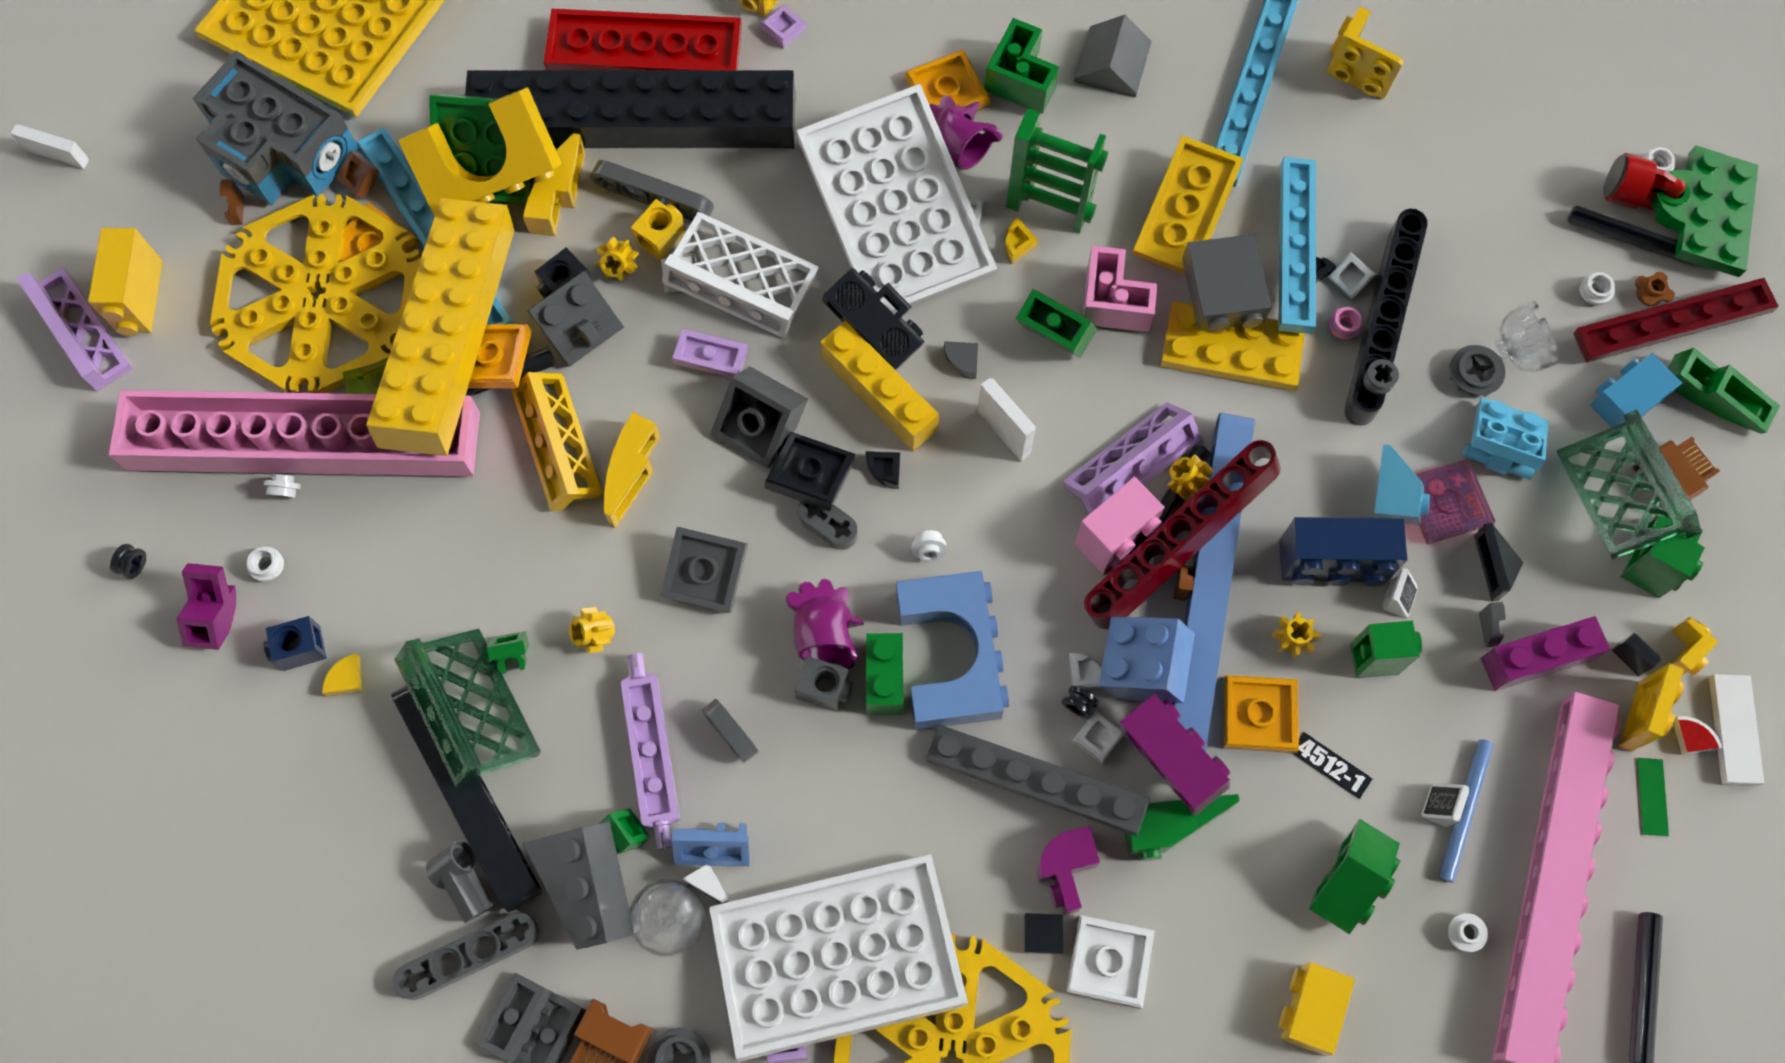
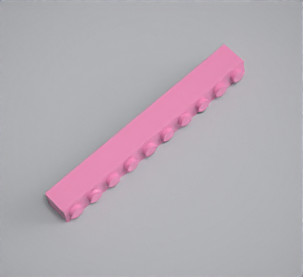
(1557, 882)

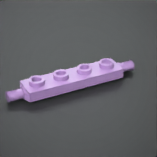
(650, 751)

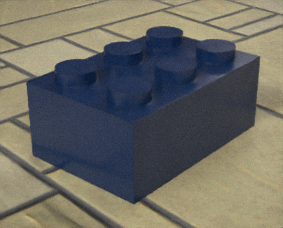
(1342, 550)

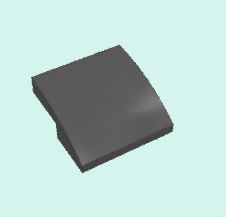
(531, 1024)

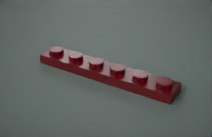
(1675, 320)

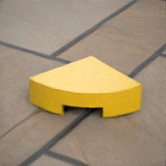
(1019, 241)
(344, 677)

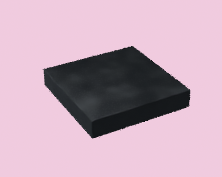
(810, 471)

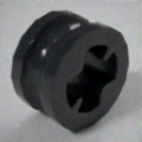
(128, 561)
(1080, 702)

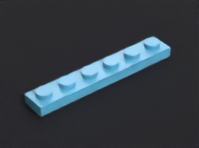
(1297, 246)

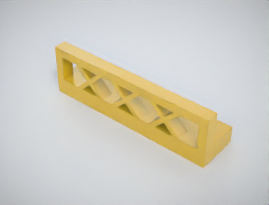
(547, 439)

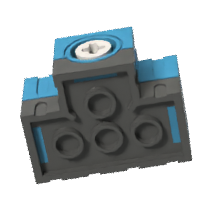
(270, 131)

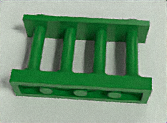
(1025, 172)

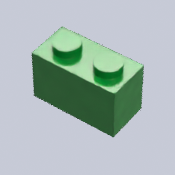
(1056, 323)
(1385, 649)
(884, 673)

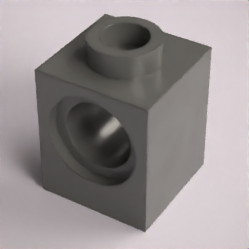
(812, 672)

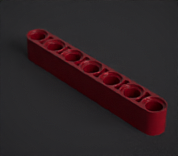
(1186, 518)

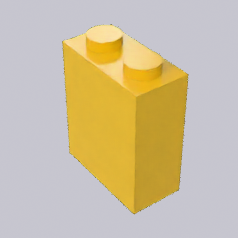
(125, 281)

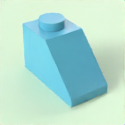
(1399, 490)

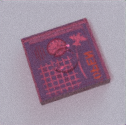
(1455, 502)

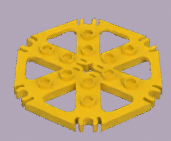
(323, 268)
(989, 1042)

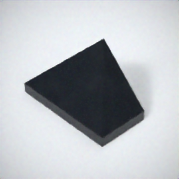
(1498, 561)

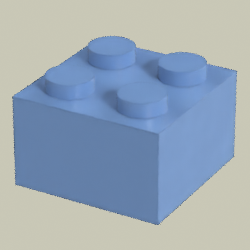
(1147, 659)

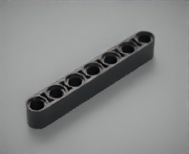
(1388, 301)
(477, 817)

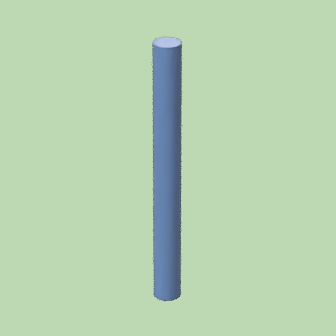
(1461, 828)

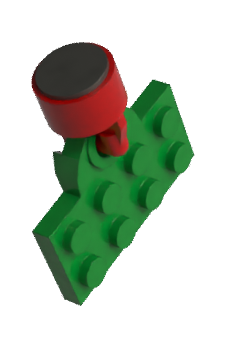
(1705, 203)

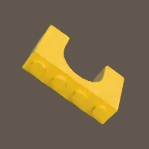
(527, 155)

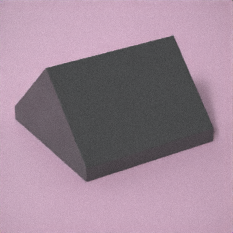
(1114, 56)

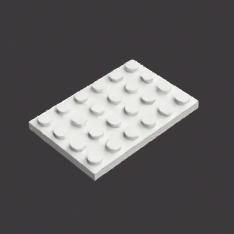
(897, 196)
(836, 957)

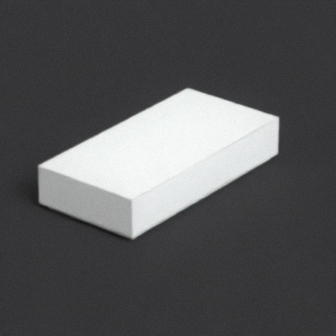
(50, 146)

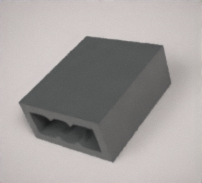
(1226, 283)

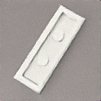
(1737, 730)

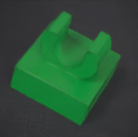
(507, 647)
(626, 830)

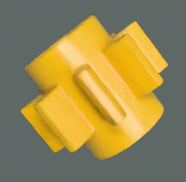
(617, 258)
(1188, 476)
(1298, 625)
(591, 630)

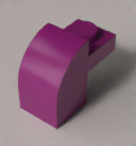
(209, 607)
(1062, 857)

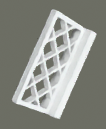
(754, 307)

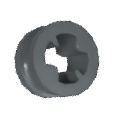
(1386, 367)

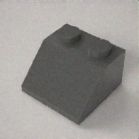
(757, 416)

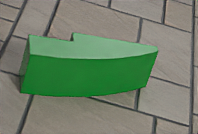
(1722, 391)

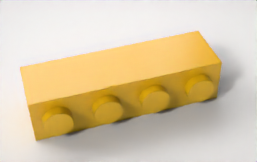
(879, 386)

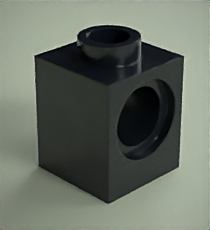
(561, 265)

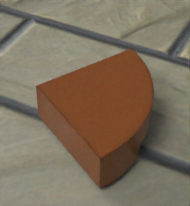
(235, 201)
(1184, 583)

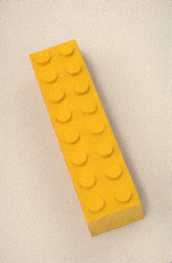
(441, 328)

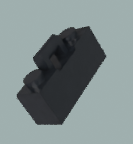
(860, 305)

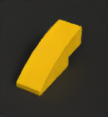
(559, 191)
(629, 466)

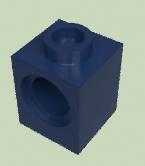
(310, 645)

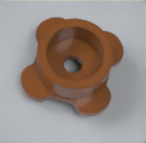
(1648, 295)

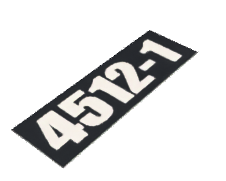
(1332, 765)

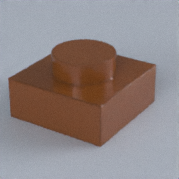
(357, 174)

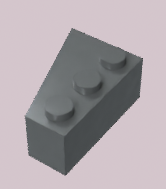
(584, 883)

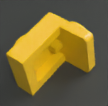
(1698, 642)

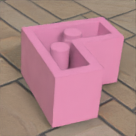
(1116, 301)
(1110, 529)

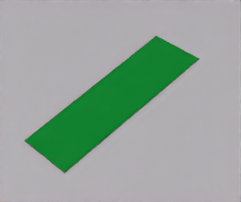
(1652, 797)

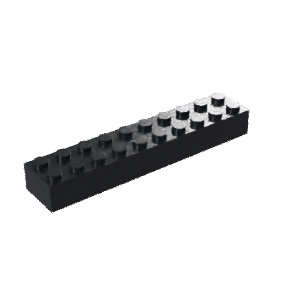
(655, 106)

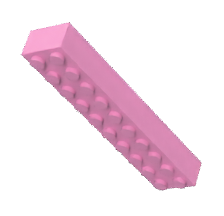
(271, 435)

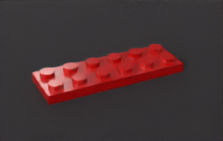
(641, 41)

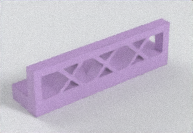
(63, 330)
(1144, 460)

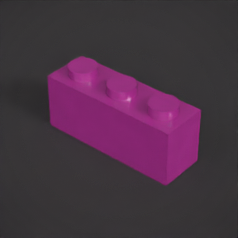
(1545, 653)
(1176, 753)

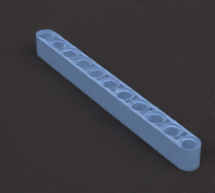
(1212, 583)

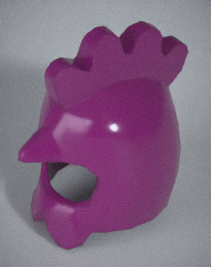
(962, 134)
(823, 623)

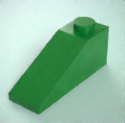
(1170, 824)

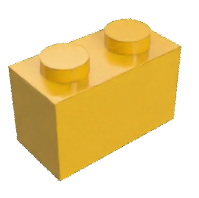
(1316, 1008)

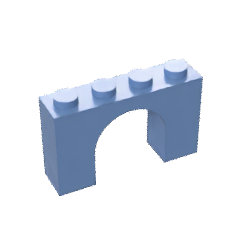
(964, 602)

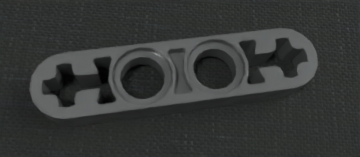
(647, 189)
(467, 959)

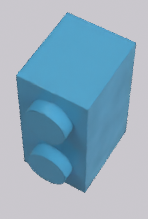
(1640, 388)

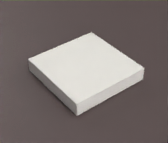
(1006, 419)
(1110, 961)

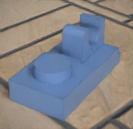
(711, 847)

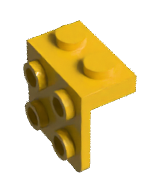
(1361, 61)

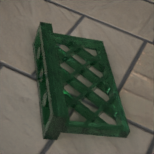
(1659, 479)
(443, 720)

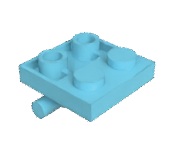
(1507, 439)

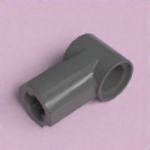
(455, 872)

